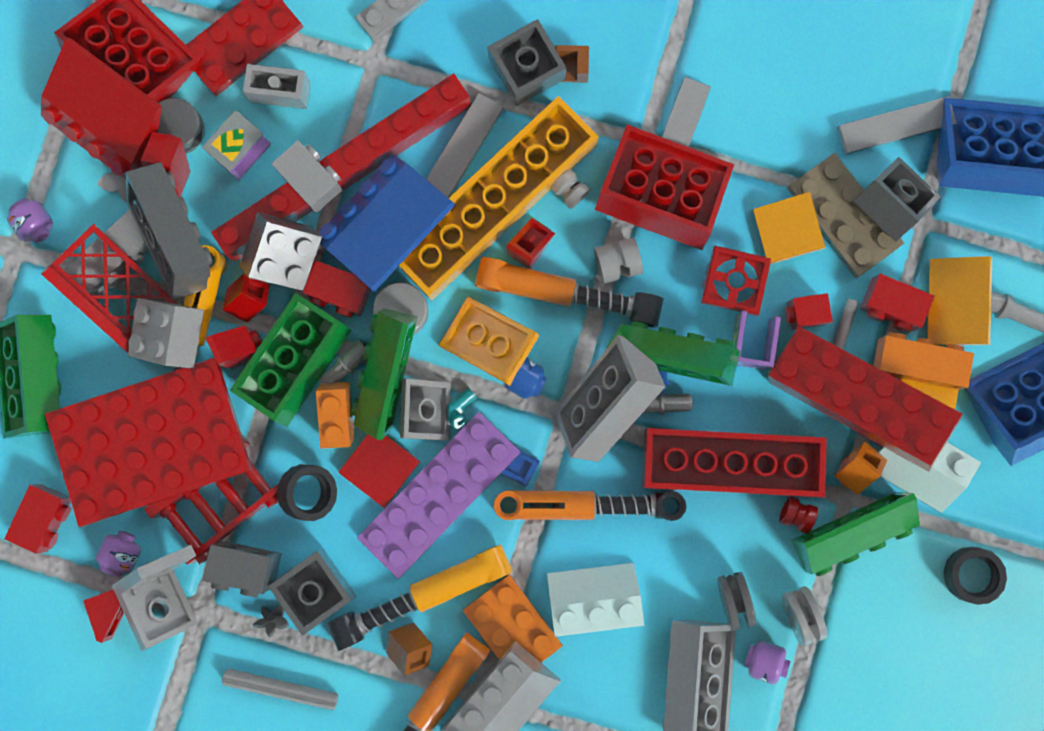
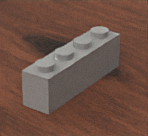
(128, 238)

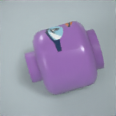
(29, 220)
(118, 553)
(767, 662)

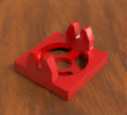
(760, 265)

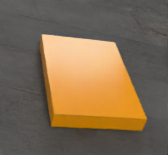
(961, 300)
(489, 340)

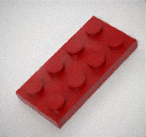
(241, 38)

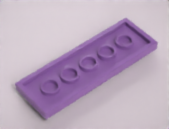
(438, 495)

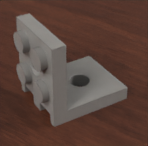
(156, 584)

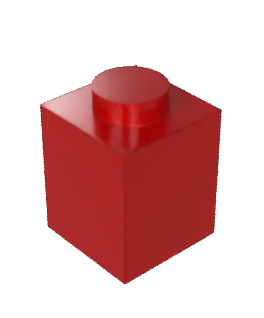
(808, 311)

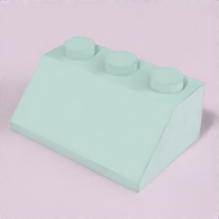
(937, 487)
(595, 599)

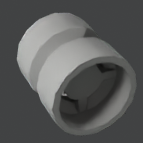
(618, 260)

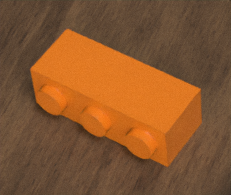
(924, 361)

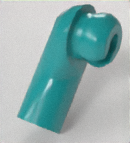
(457, 408)

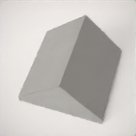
(424, 409)

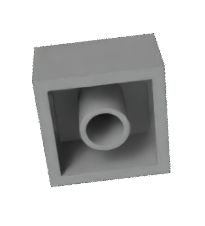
(165, 333)

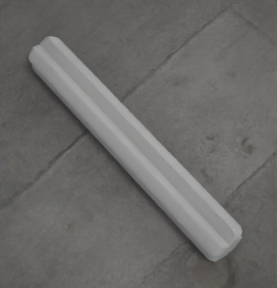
(280, 689)

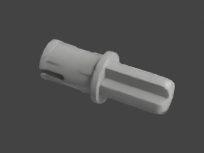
(345, 363)
(670, 403)

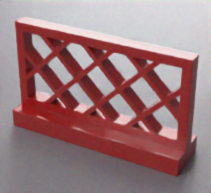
(87, 303)

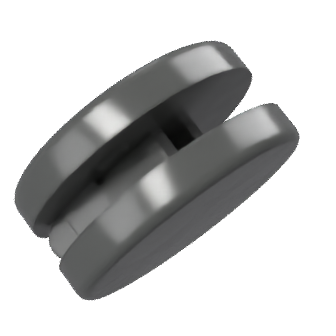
(183, 121)
(736, 599)

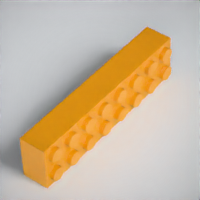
(500, 195)

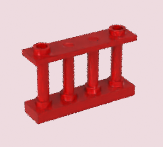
(167, 509)

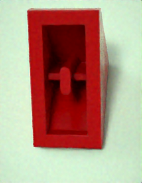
(529, 243)
(104, 615)

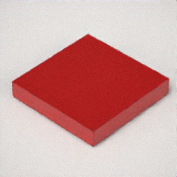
(379, 468)

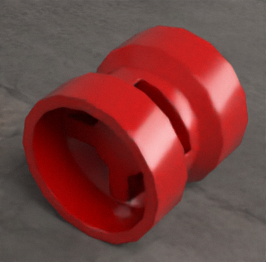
(798, 515)

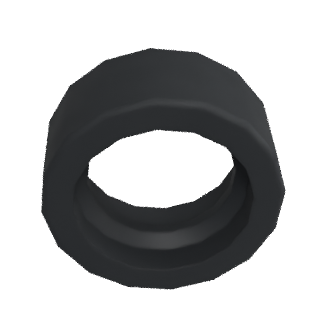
(327, 496)
(997, 581)

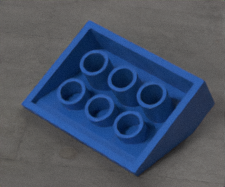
(992, 147)
(384, 221)
(1012, 404)

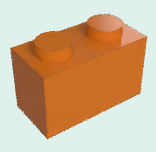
(335, 415)

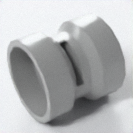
(570, 188)

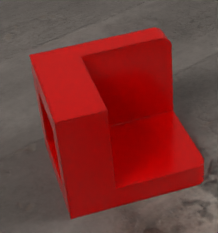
(246, 297)

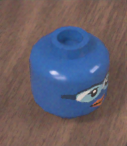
(528, 380)

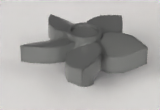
(271, 620)

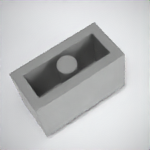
(276, 86)
(307, 176)

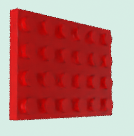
(148, 442)

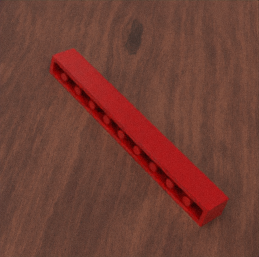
(355, 158)

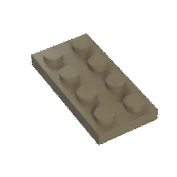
(842, 223)

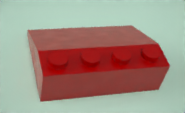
(133, 45)
(99, 109)
(664, 187)

